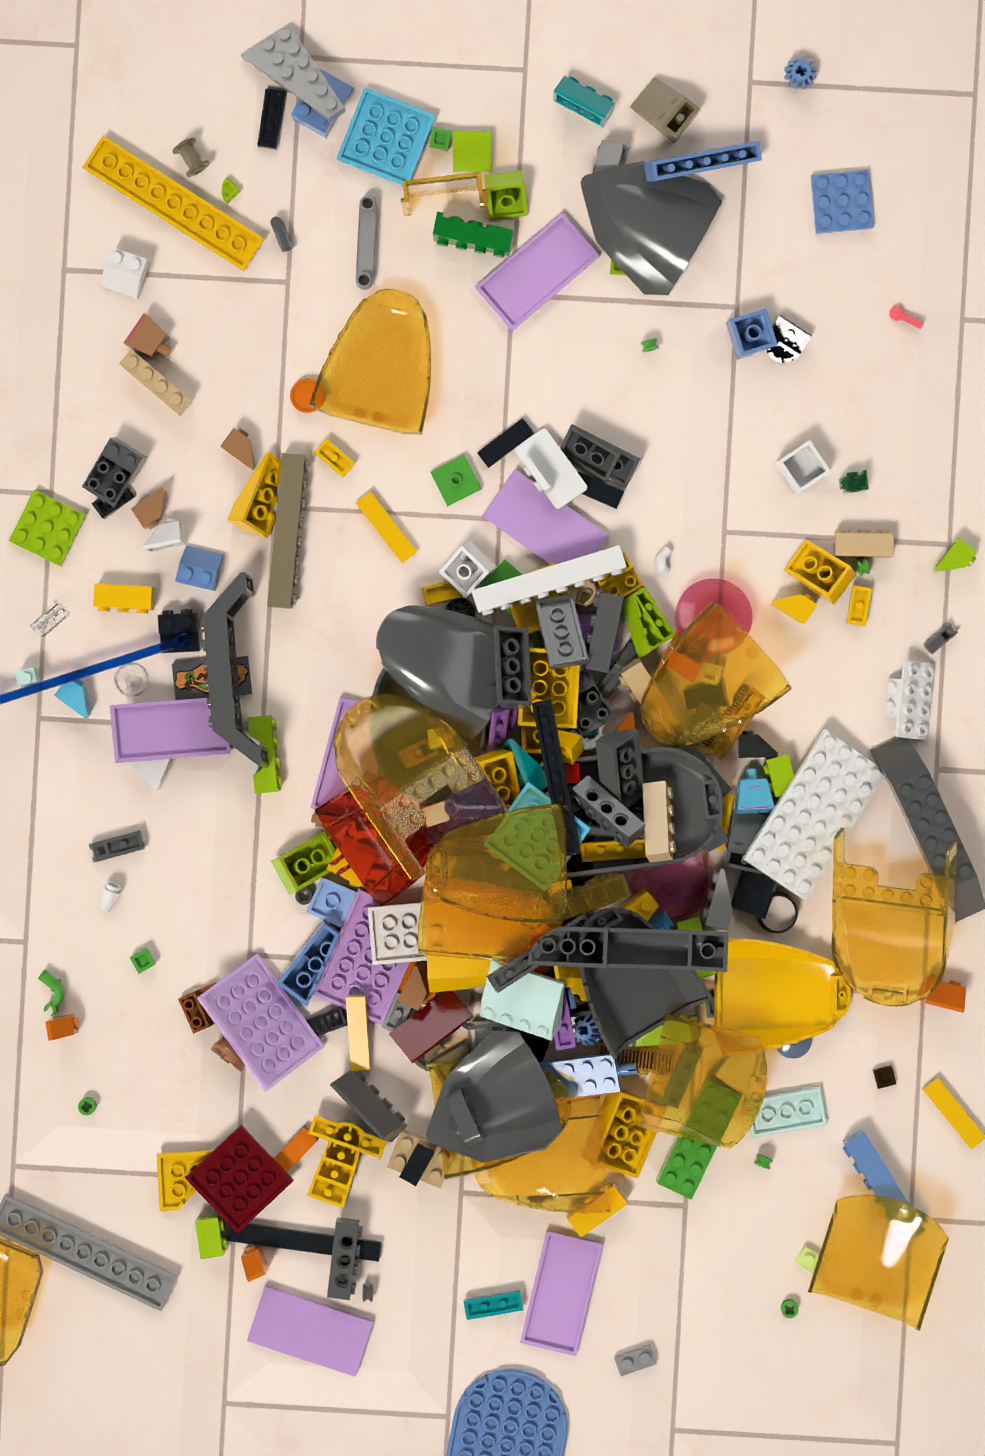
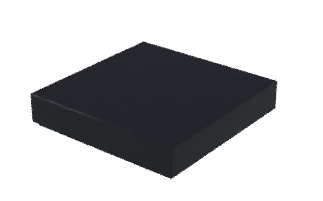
(753, 894)

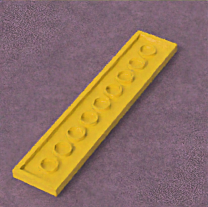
(173, 203)

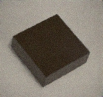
(884, 1076)

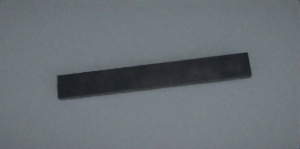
(555, 770)
(300, 1240)

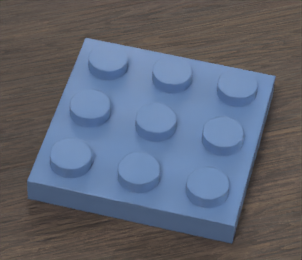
(842, 202)

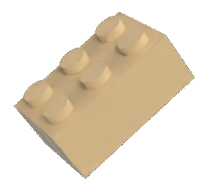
(403, 1149)

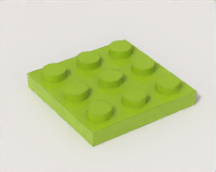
(47, 528)

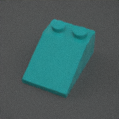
(526, 767)

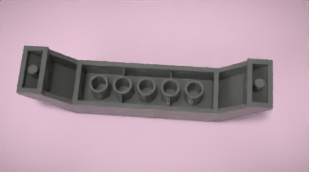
(223, 669)
(928, 820)

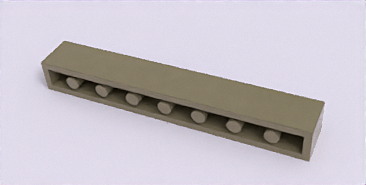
(287, 529)

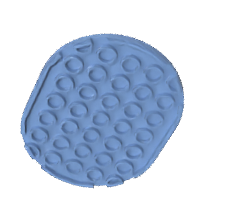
(508, 1416)

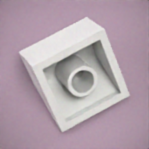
(124, 272)
(467, 568)

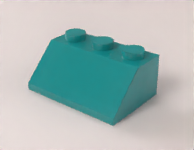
(583, 100)

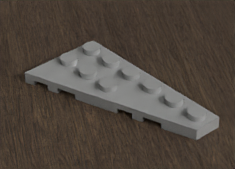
(291, 67)

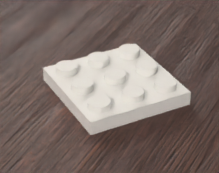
(394, 933)

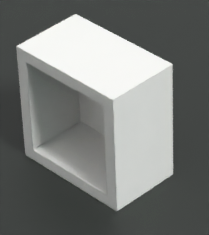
(803, 467)

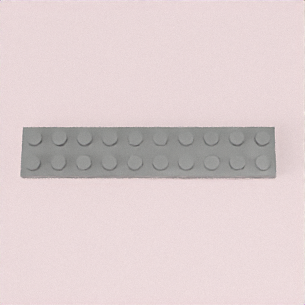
(85, 1253)

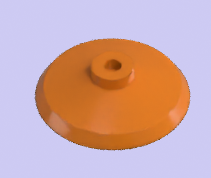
(301, 395)

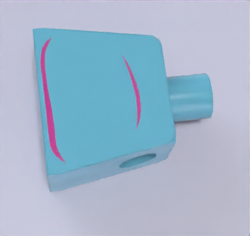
(753, 794)

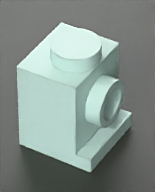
(27, 676)

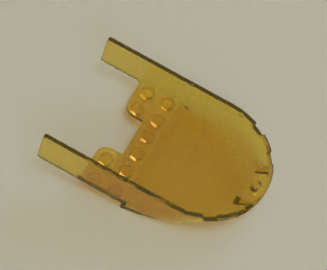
(395, 759)
(887, 938)

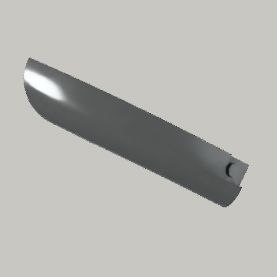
(632, 948)

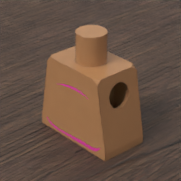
(148, 338)

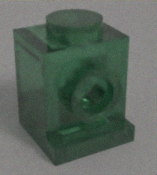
(854, 482)

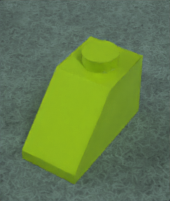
(956, 557)

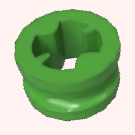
(649, 345)
(862, 566)
(83, 1101)
(763, 1161)
(789, 1302)

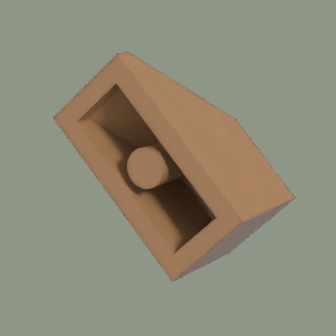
(239, 447)
(150, 509)
(414, 992)

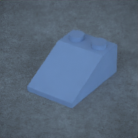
(314, 121)

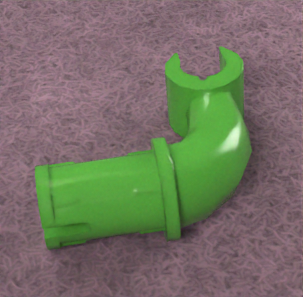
(56, 987)

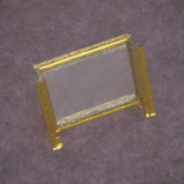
(442, 185)

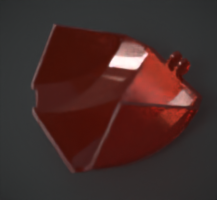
(366, 849)

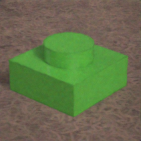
(440, 139)
(142, 960)

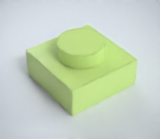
(807, 1259)

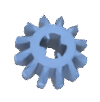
(797, 78)
(586, 1030)

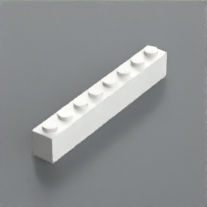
(549, 579)

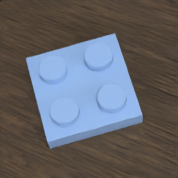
(331, 901)

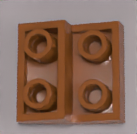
(194, 1011)

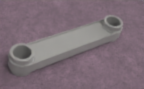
(366, 242)

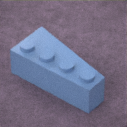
(307, 966)

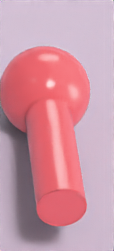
(897, 313)

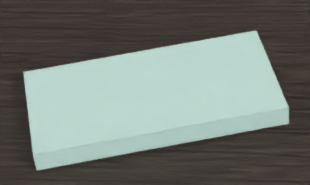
(790, 1112)

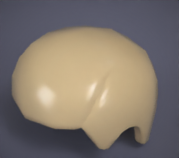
(583, 595)

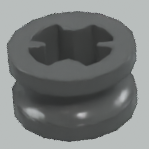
(304, 902)
(367, 1293)

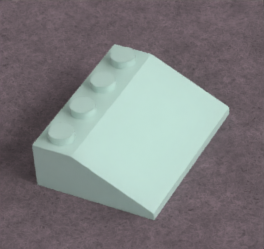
(528, 1004)

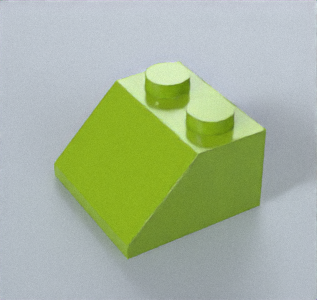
(506, 195)

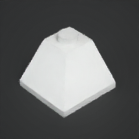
(166, 536)

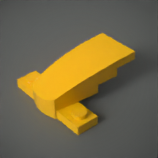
(340, 1158)

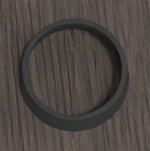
(796, 914)

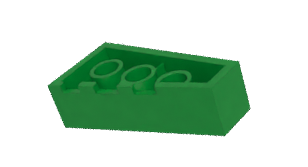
(472, 235)

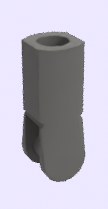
(281, 234)
(938, 640)

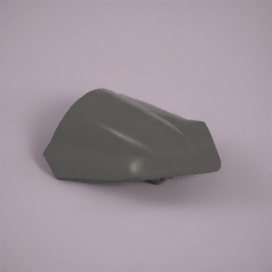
(648, 225)
(496, 1102)

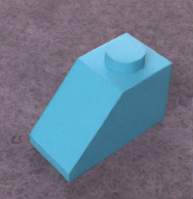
(75, 697)

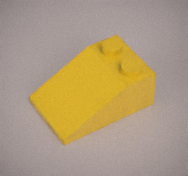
(820, 571)

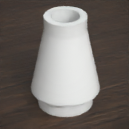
(110, 894)

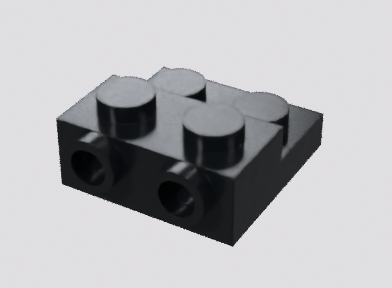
(172, 624)

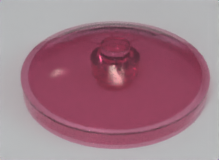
(703, 592)
(675, 887)

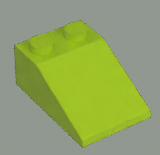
(304, 862)

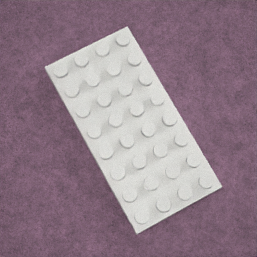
(819, 800)

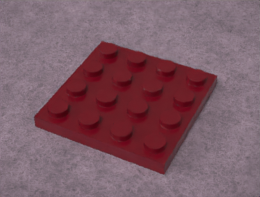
(239, 1178)

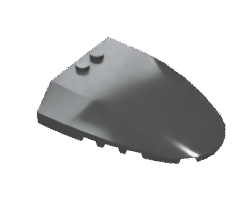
(442, 663)
(634, 1000)

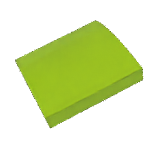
(471, 151)

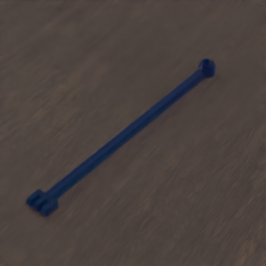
(95, 668)

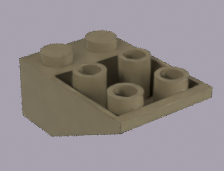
(665, 109)

